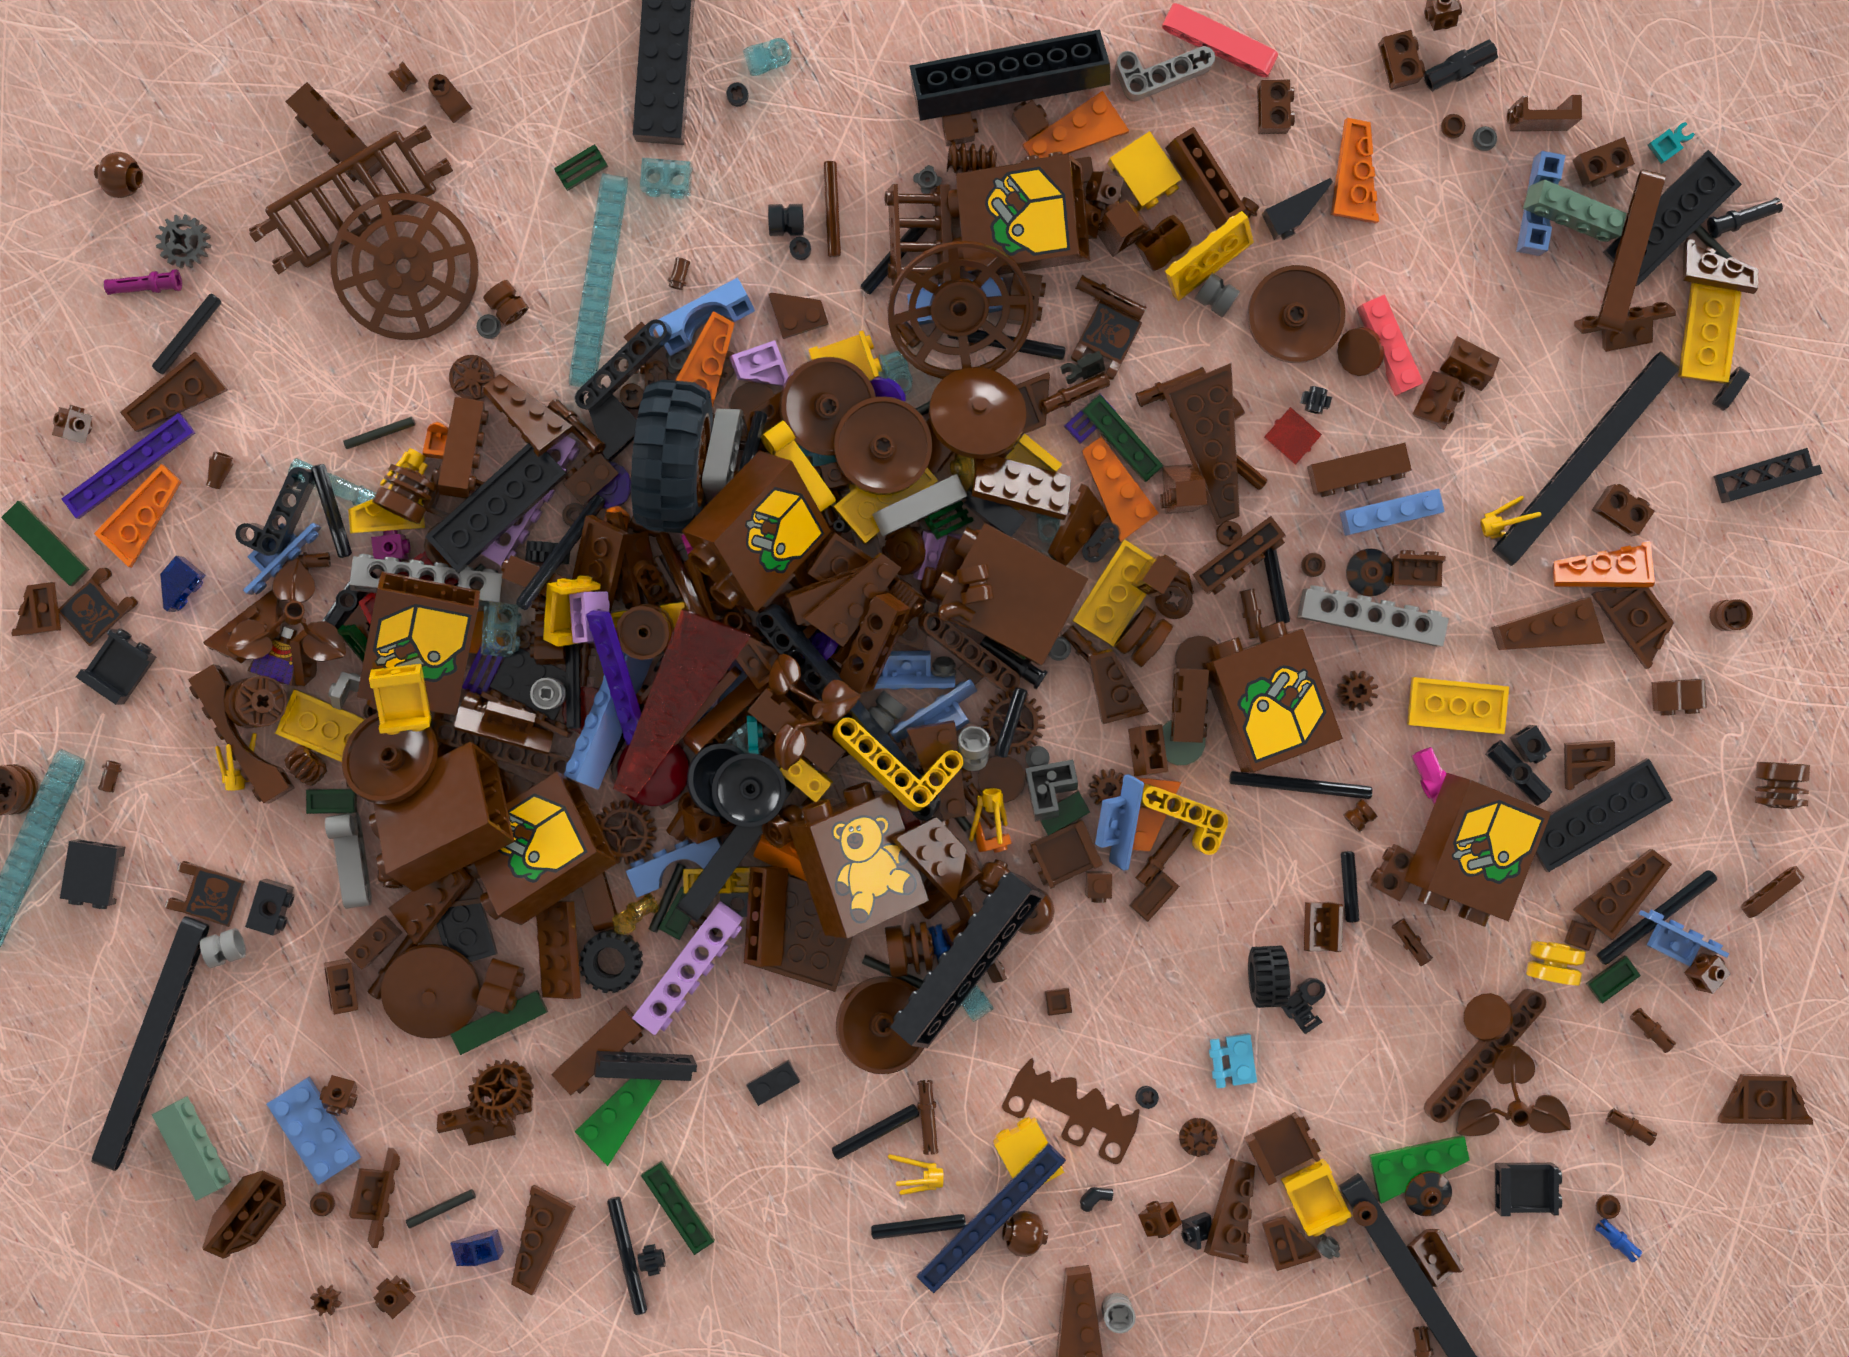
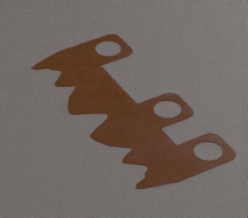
(1086, 1112)

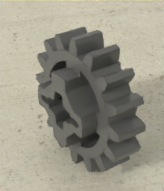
(174, 245)

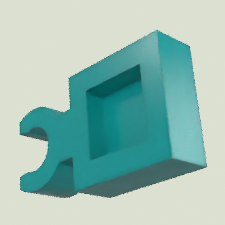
(1668, 143)
(754, 732)

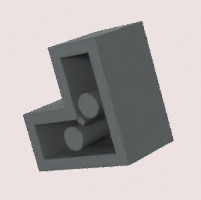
(1045, 783)

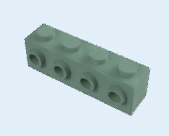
(1574, 211)
(191, 1148)

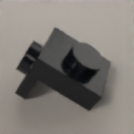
(1196, 1229)

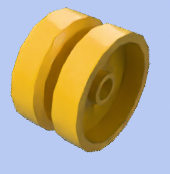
(1556, 958)

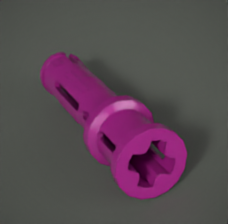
(154, 281)

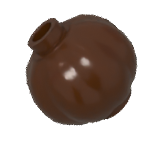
(119, 175)
(1024, 1233)

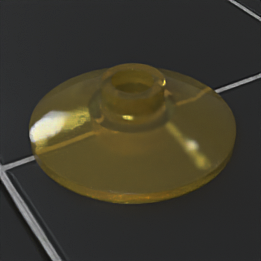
(965, 469)

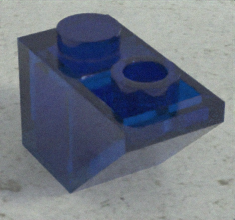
(178, 582)
(477, 1249)

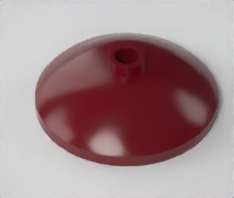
(666, 781)

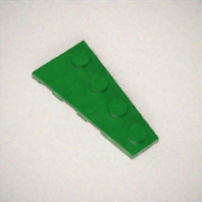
(616, 1117)
(1399, 1166)

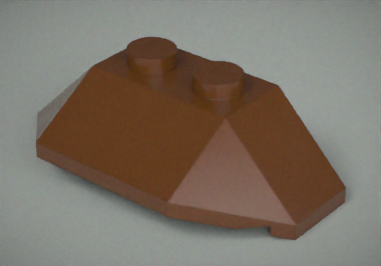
(245, 1214)

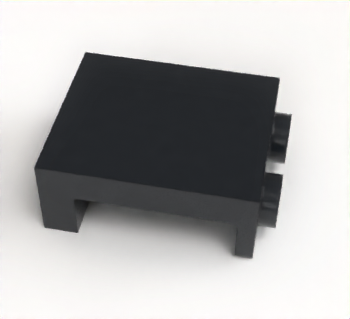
(117, 667)
(90, 873)
(1527, 1188)

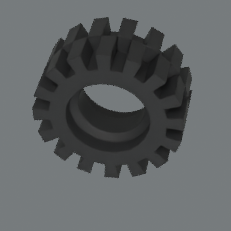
(539, 551)

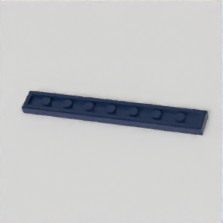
(991, 1217)

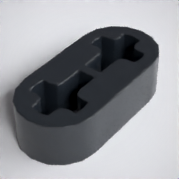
(1730, 390)
(1105, 546)

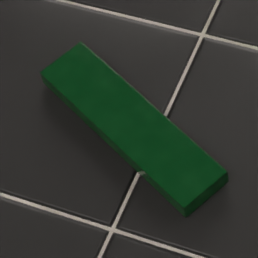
(1122, 438)
(45, 543)
(498, 1023)
(677, 1207)

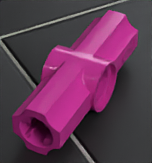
(1430, 772)

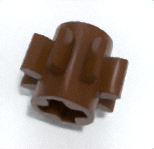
(328, 1293)

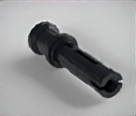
(1734, 220)
(1021, 667)

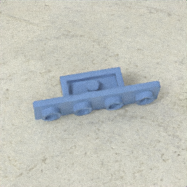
(273, 564)
(911, 670)
(942, 710)
(1119, 822)
(1675, 942)

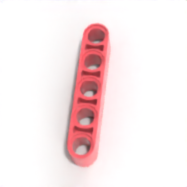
(1221, 39)

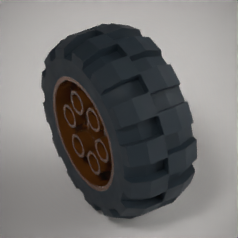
(670, 455)

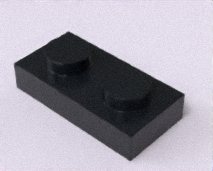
(773, 1082)

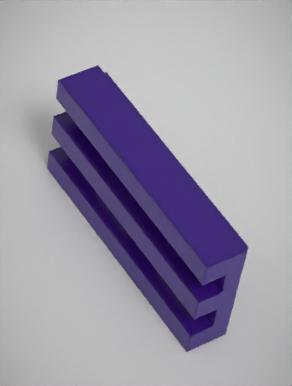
(1074, 432)
(475, 688)

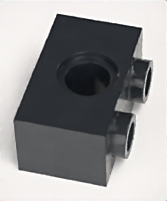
(260, 917)

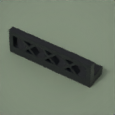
(1772, 482)
(644, 1066)

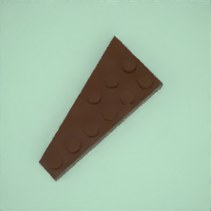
(1207, 426)

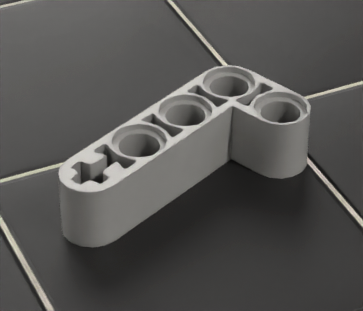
(1165, 69)
(722, 451)
(919, 505)
(350, 858)

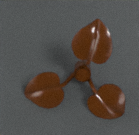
(297, 585)
(837, 701)
(1513, 1067)

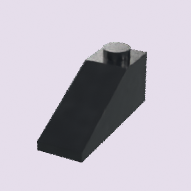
(1290, 213)

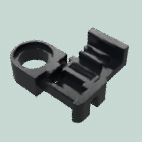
(1301, 1009)

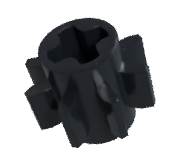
(1316, 400)
(651, 1260)

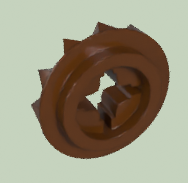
(1171, 610)
(1196, 1126)

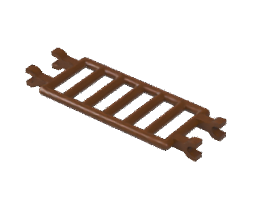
(298, 254)

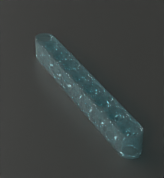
(598, 279)
(36, 834)

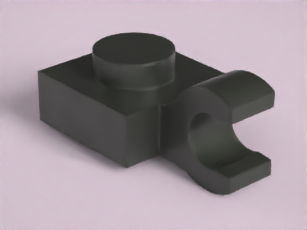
(1087, 367)

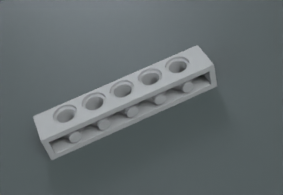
(364, 564)
(1433, 633)

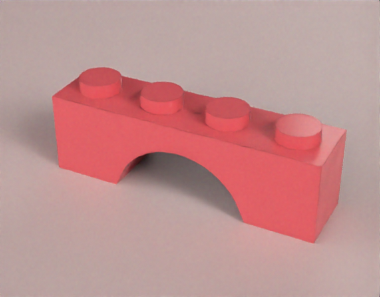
(1399, 363)

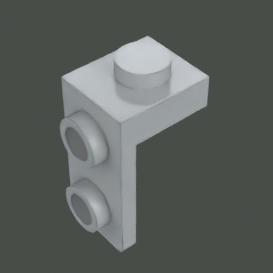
(340, 690)

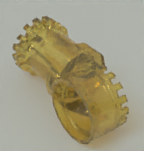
(626, 921)

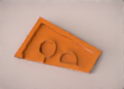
(1150, 820)

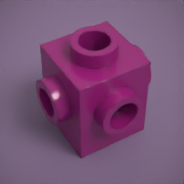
(382, 545)

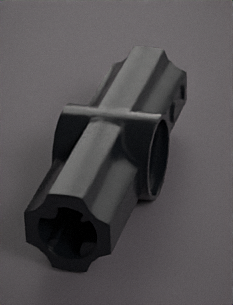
(1460, 65)
(340, 611)
(1529, 783)

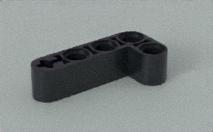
(263, 534)

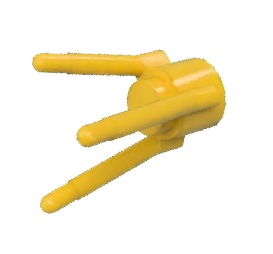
(412, 460)
(1493, 525)
(232, 777)
(993, 802)
(931, 1179)

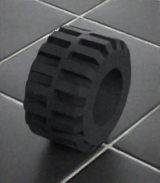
(1269, 976)
(601, 979)

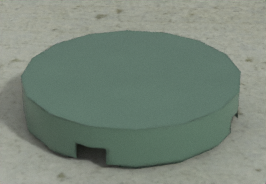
(1181, 752)

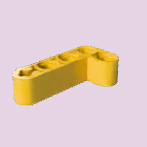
(781, 443)
(1181, 811)

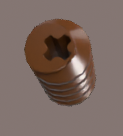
(970, 158)

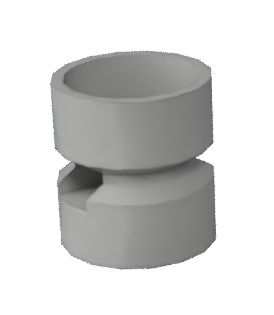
(548, 693)
(974, 748)
(218, 949)
(1118, 1313)

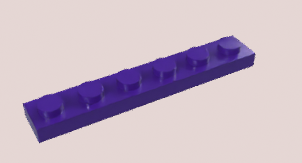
(128, 466)
(615, 671)

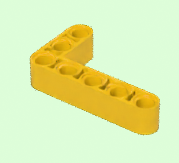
(894, 767)

